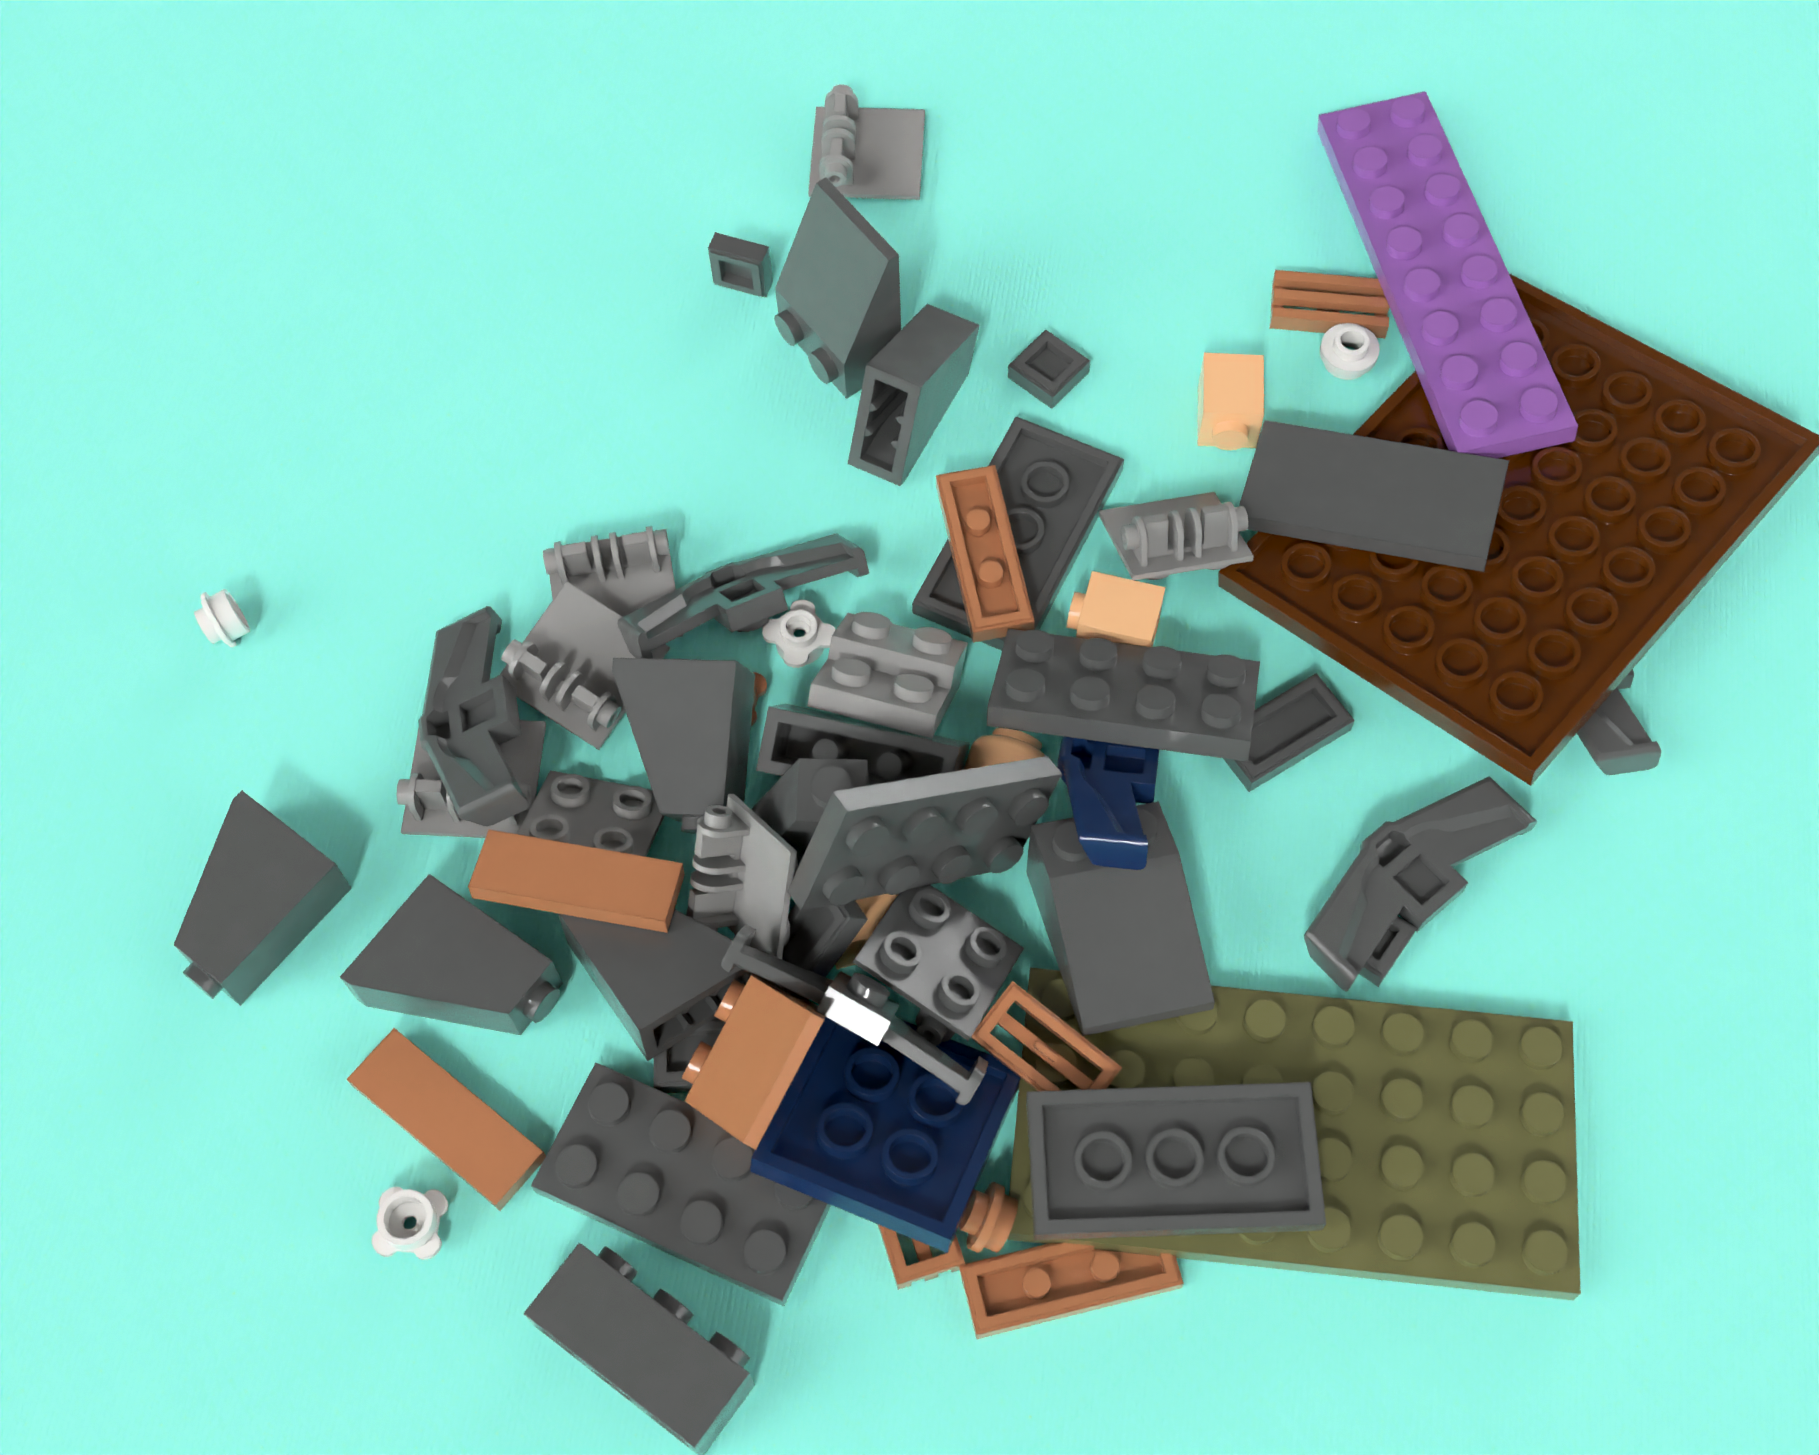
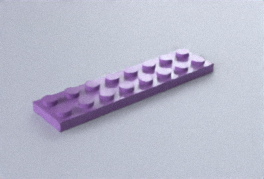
(1445, 280)

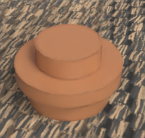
(989, 1218)

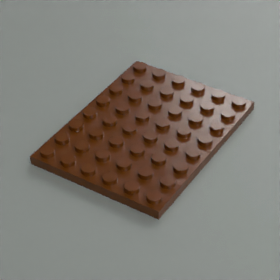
(1585, 553)

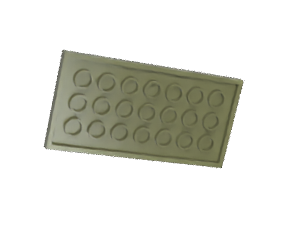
(1432, 1129)

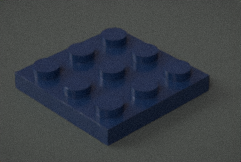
(885, 1133)

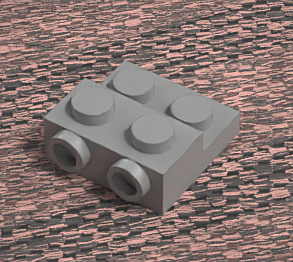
(889, 674)

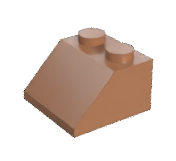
(753, 1058)

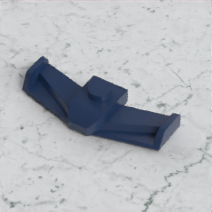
(1103, 793)

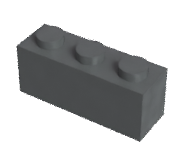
(891, 753)
(643, 1346)

